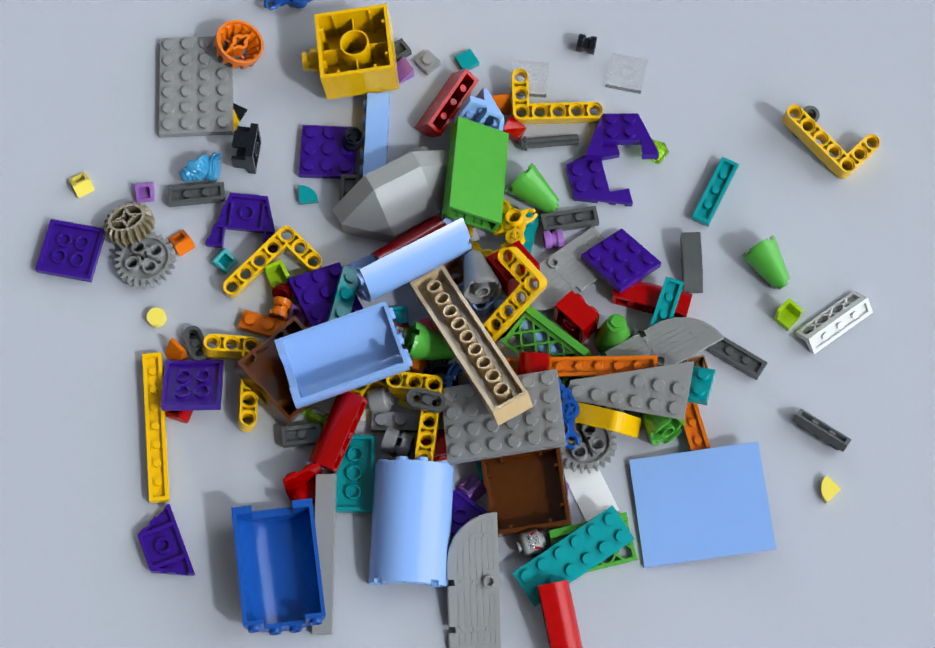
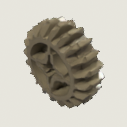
(129, 224)

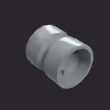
(391, 441)

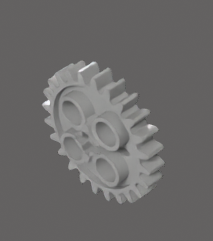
(145, 261)
(599, 437)

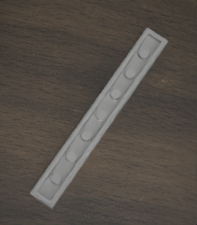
(325, 531)

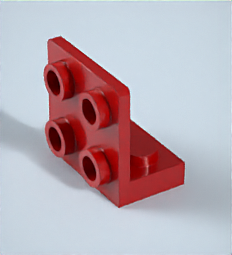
(302, 483)

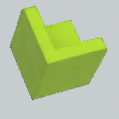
(276, 273)
(788, 314)

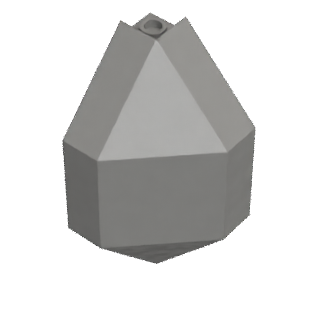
(395, 197)

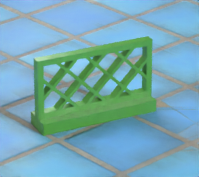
(552, 330)
(557, 534)

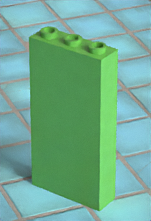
(475, 174)

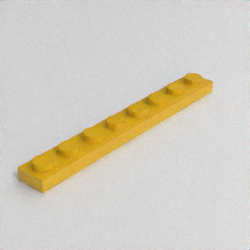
(155, 429)

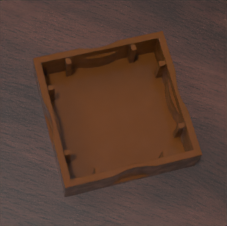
(267, 377)
(527, 491)

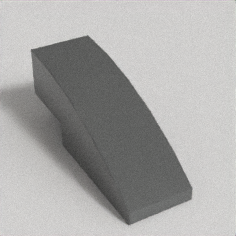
(691, 262)

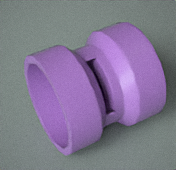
(555, 238)

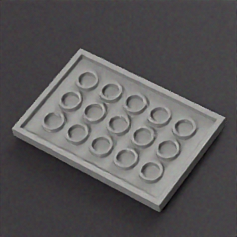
(194, 89)
(475, 436)

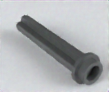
(549, 141)

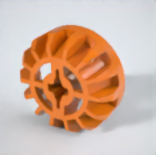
(243, 37)

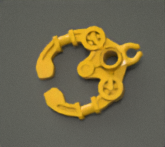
(512, 226)

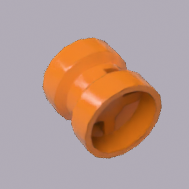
(280, 308)

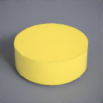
(156, 317)

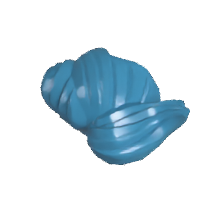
(201, 168)

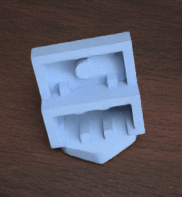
(482, 110)

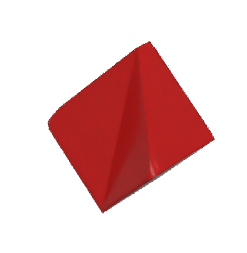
(514, 129)

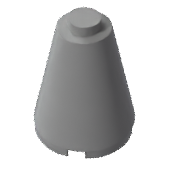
(479, 279)

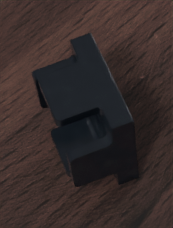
(248, 146)

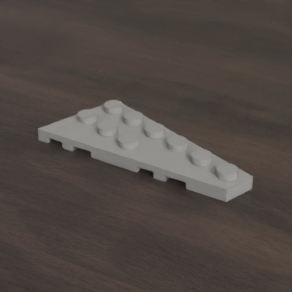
(649, 390)

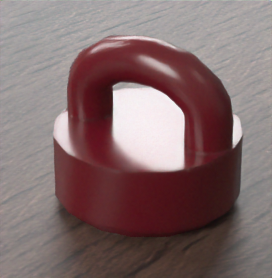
(282, 290)

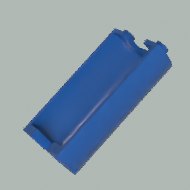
(278, 568)

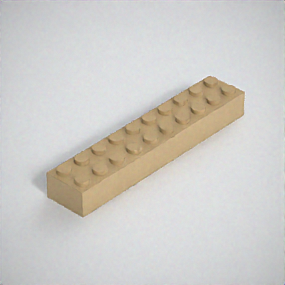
(471, 345)

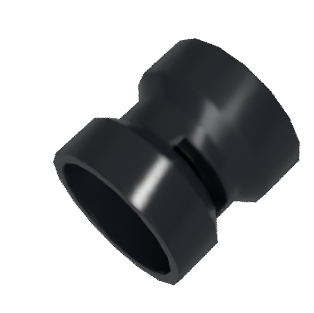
(588, 44)
(352, 139)

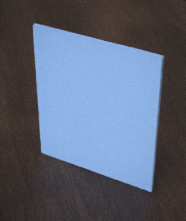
(702, 504)

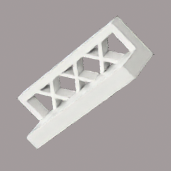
(836, 323)

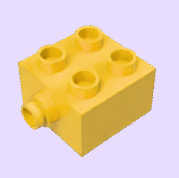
(354, 52)

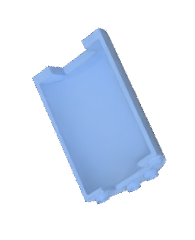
(412, 260)
(342, 354)
(411, 522)

